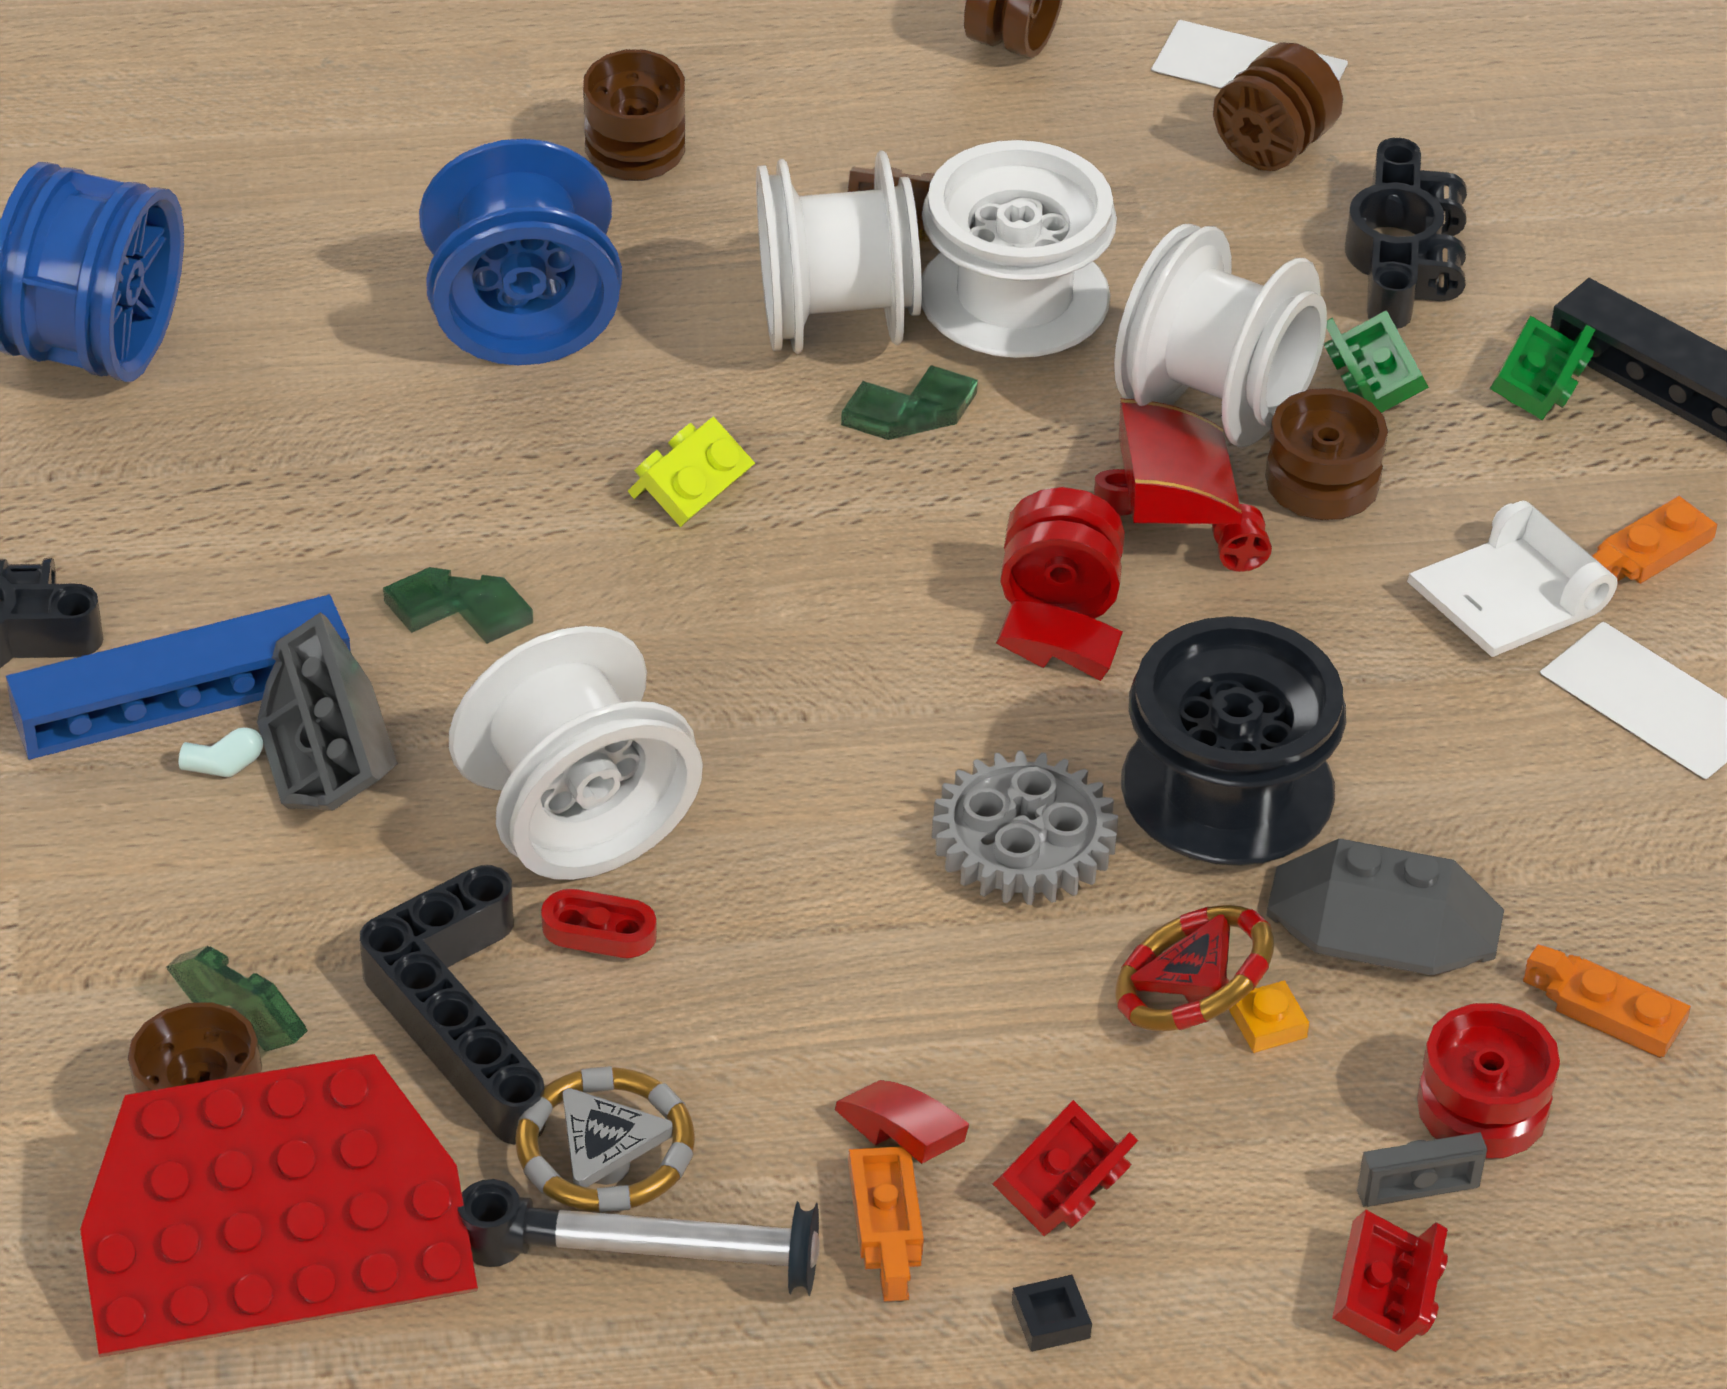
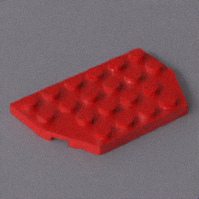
(269, 1207)

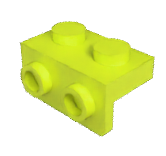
(693, 472)

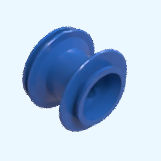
(520, 251)

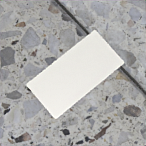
(1215, 54)
(1646, 697)

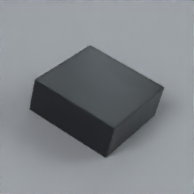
(1051, 1313)

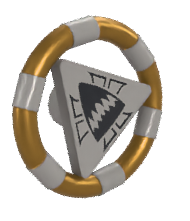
(606, 1139)

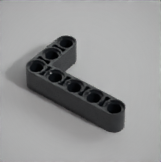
(408, 971)

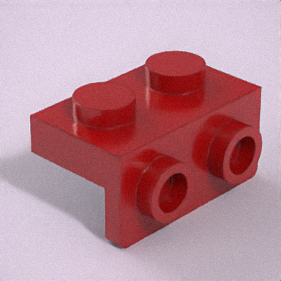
(1061, 1169)
(1390, 1280)

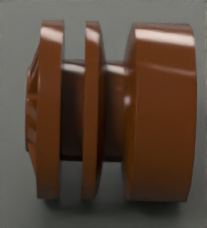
(1278, 106)
(634, 114)
(192, 1047)

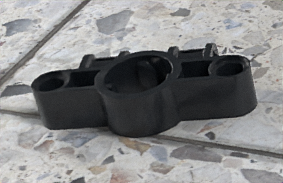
(1411, 201)
(45, 616)

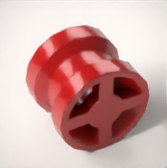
(1244, 544)

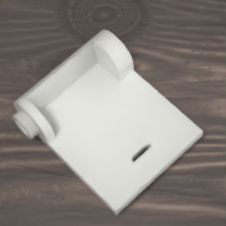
(1517, 583)

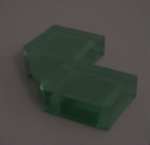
(888, 414)
(433, 594)
(207, 978)

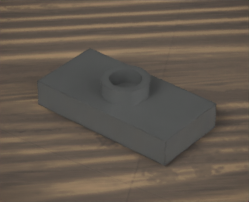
(1421, 1169)

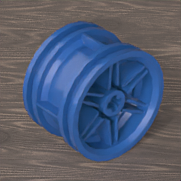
(88, 270)

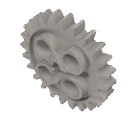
(1024, 827)

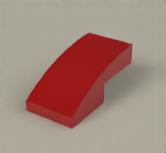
(1046, 631)
(905, 1115)

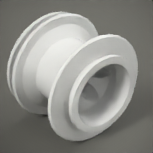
(1017, 248)
(837, 252)
(1219, 332)
(576, 752)

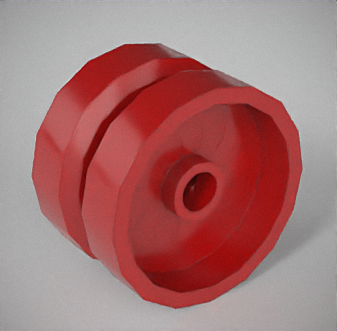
(1063, 551)
(1489, 1075)

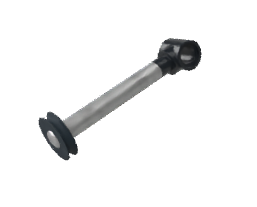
(506, 1225)

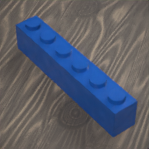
(154, 679)

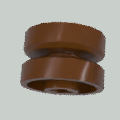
(1018, 23)
(1326, 454)

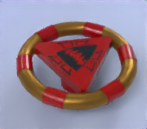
(1193, 967)

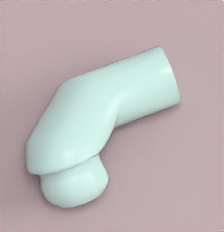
(224, 757)

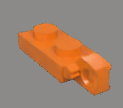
(1656, 541)
(1607, 1000)
(887, 1215)

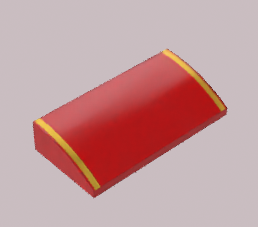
(1176, 466)

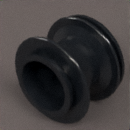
(1233, 741)

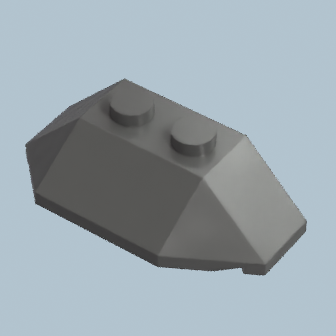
(321, 721)
(1386, 907)

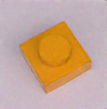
(1270, 1017)

